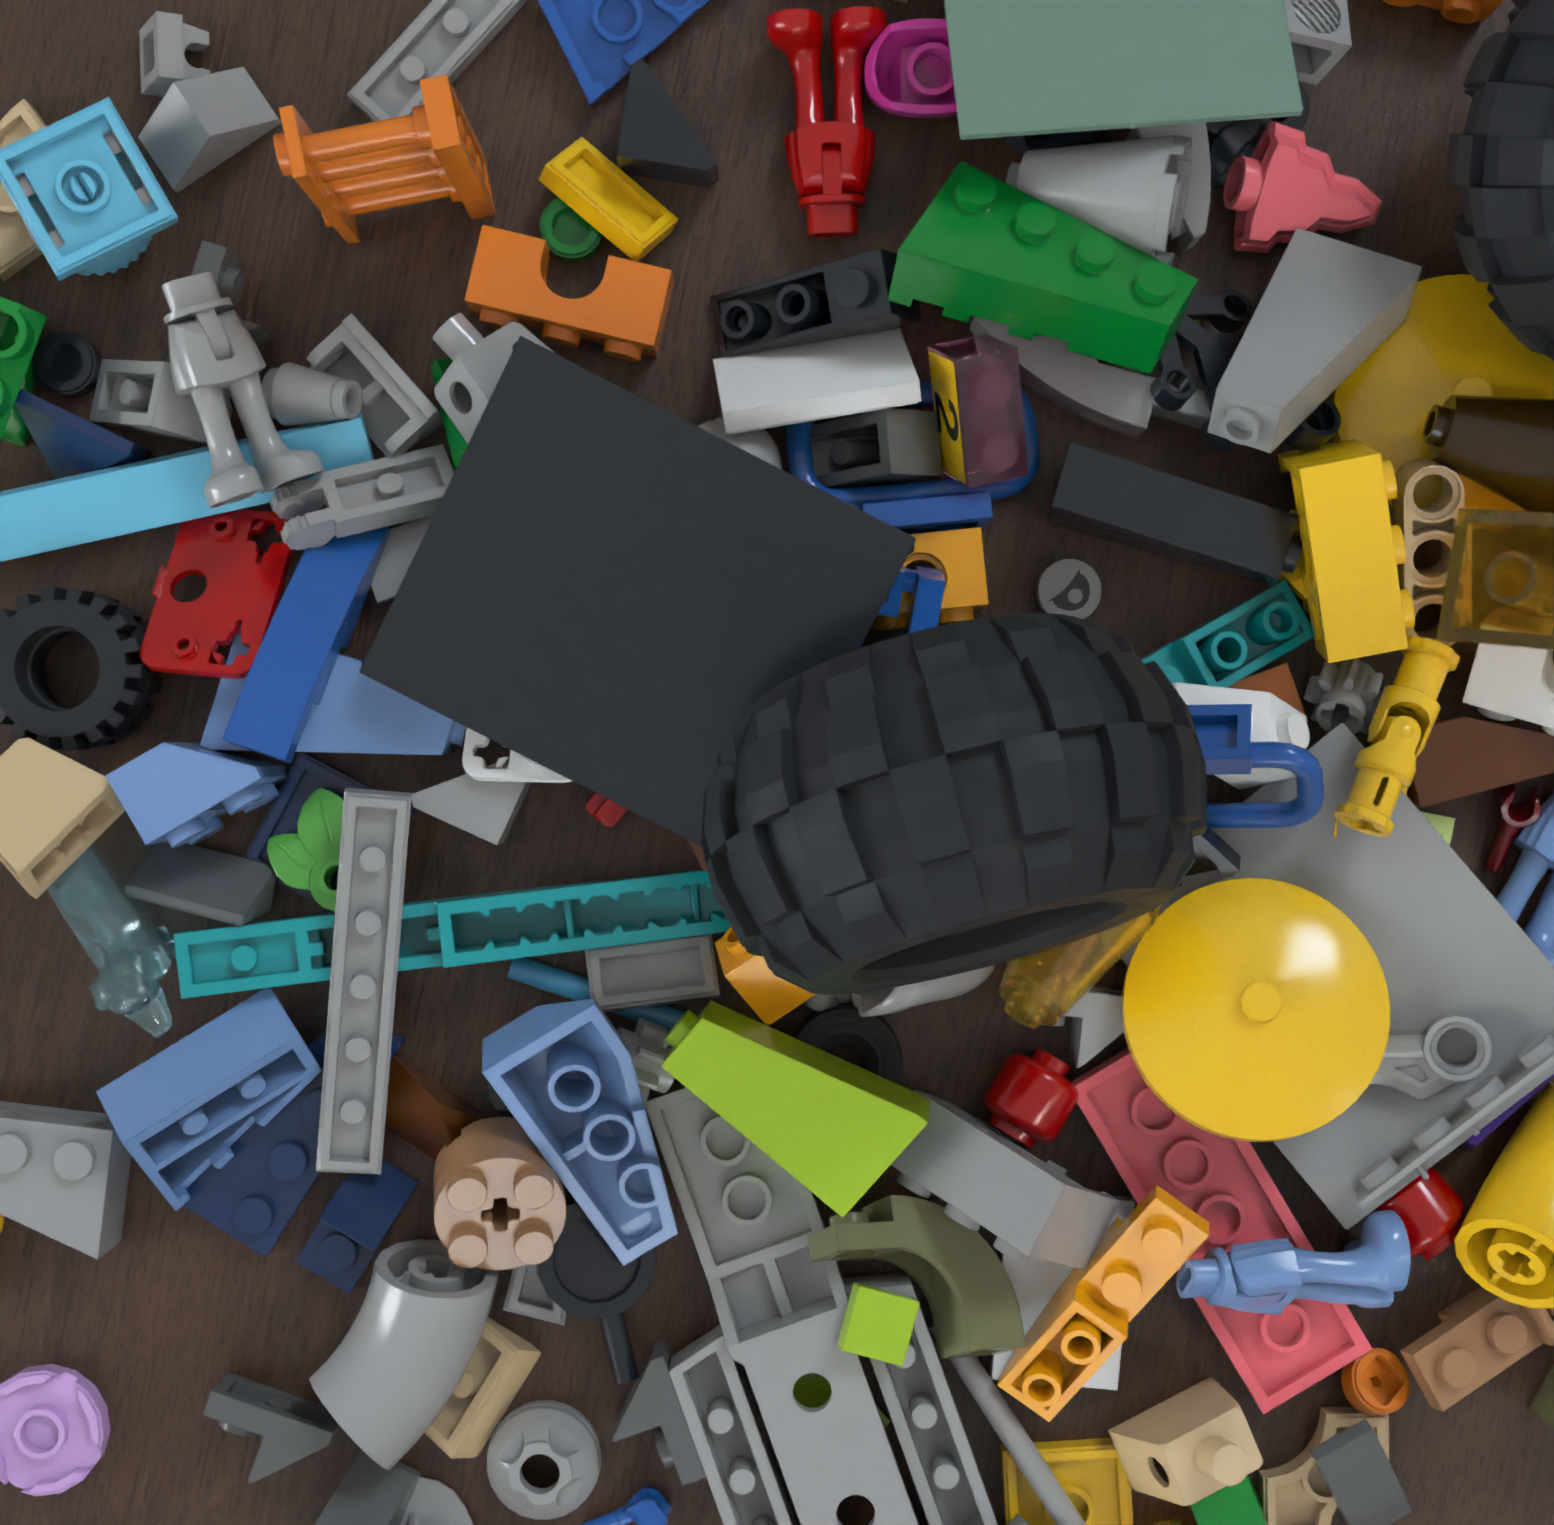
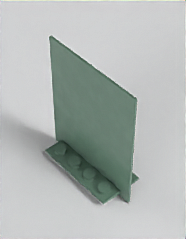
(1117, 64)

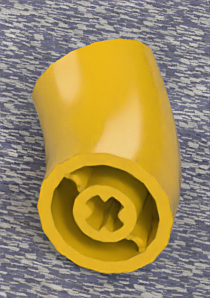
(1510, 1225)

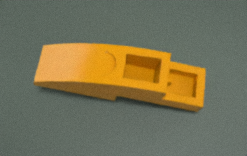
(1094, 1305)

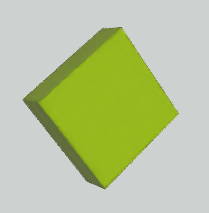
(878, 1324)

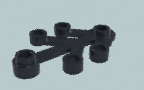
(1212, 356)

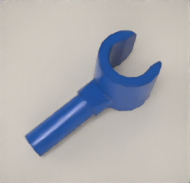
(643, 1508)

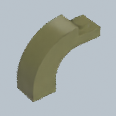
(953, 1265)

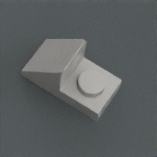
(1094, 1023)

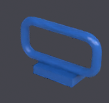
(920, 504)
(1229, 748)

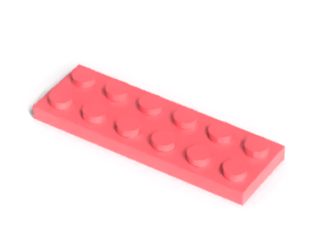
(1242, 1204)

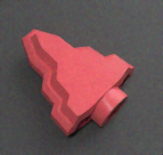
(1291, 189)

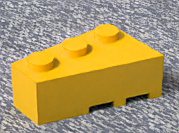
(1350, 549)

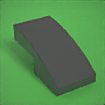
(1361, 1477)

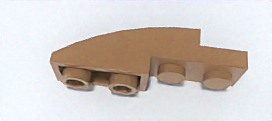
(1474, 1344)

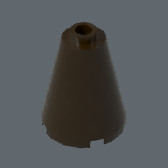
(1498, 444)

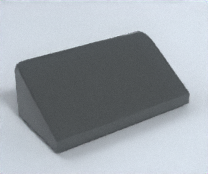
(204, 883)

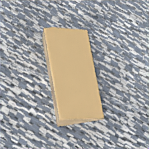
(484, 1392)

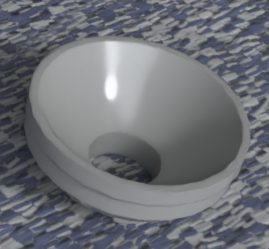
(548, 1430)

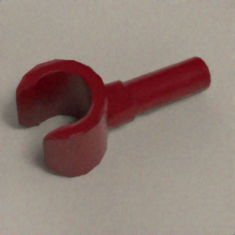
(1512, 819)

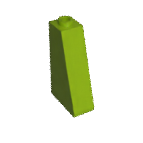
(795, 1102)

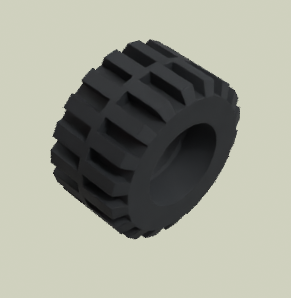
(122, 682)

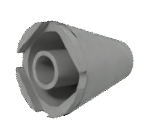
(1119, 187)

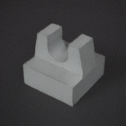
(163, 50)

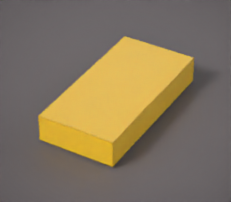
(608, 199)

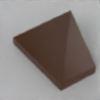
(425, 1110)

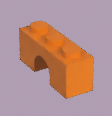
(621, 313)

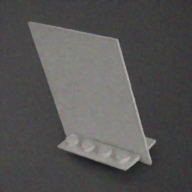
(1441, 953)

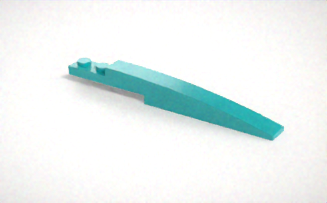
(459, 931)

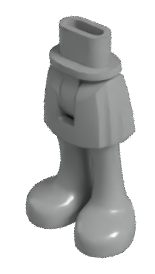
(216, 353)

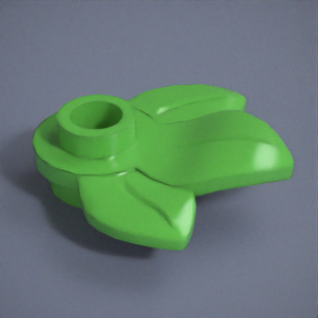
(312, 855)

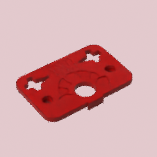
(236, 595)

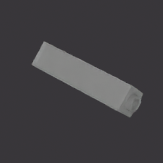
(1308, 334)

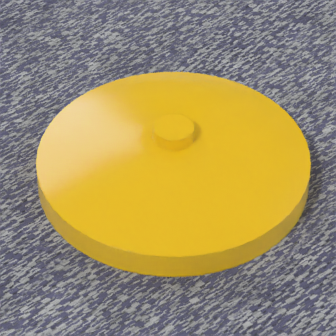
(1440, 350)
(1255, 1010)

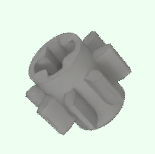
(1344, 694)
(648, 1053)

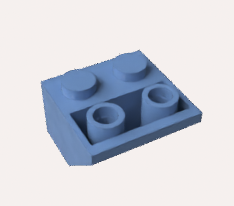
(184, 789)

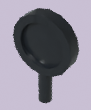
(593, 1284)

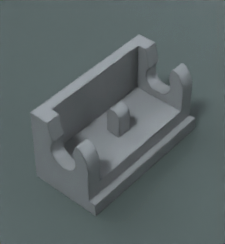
(393, 406)

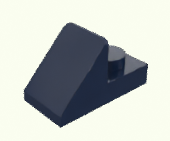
(356, 1224)

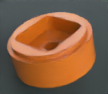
(1376, 1382)

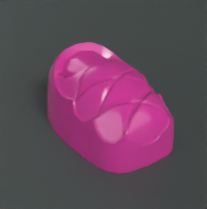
(911, 70)

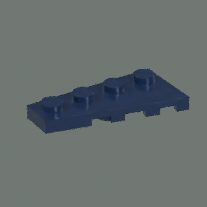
(269, 1171)

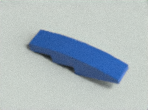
(304, 642)

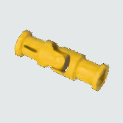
(1399, 740)

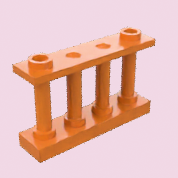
(388, 161)

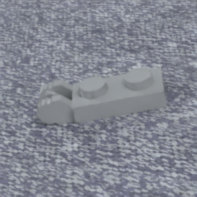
(363, 497)

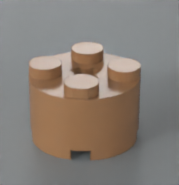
(496, 1198)

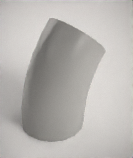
(405, 1348)

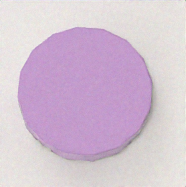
(50, 1429)

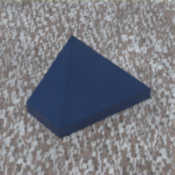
(72, 443)

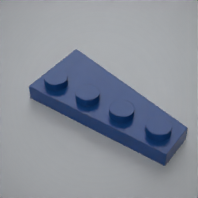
(610, 35)

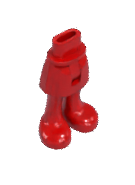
(834, 157)

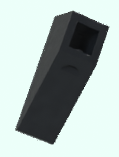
(812, 306)

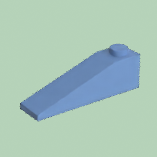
(584, 1110)

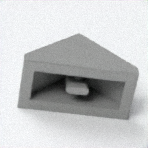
(205, 124)
(474, 805)

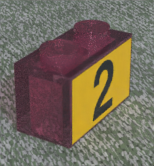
(978, 410)

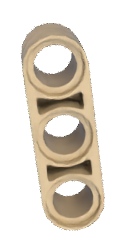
(1424, 524)

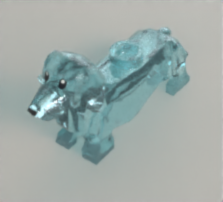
(117, 939)

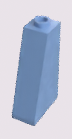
(351, 717)

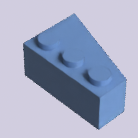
(207, 1091)

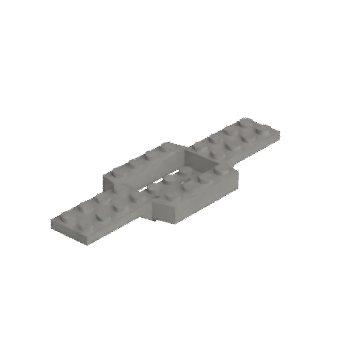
(784, 1322)

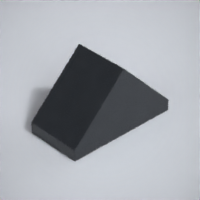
(658, 138)

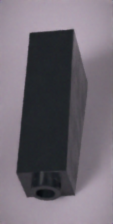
(1173, 517)

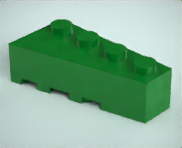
(1039, 272)

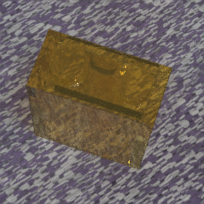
(1500, 580)

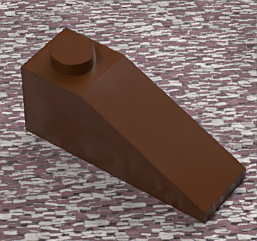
(1477, 756)

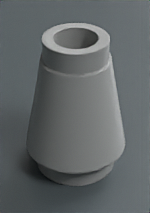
(309, 396)

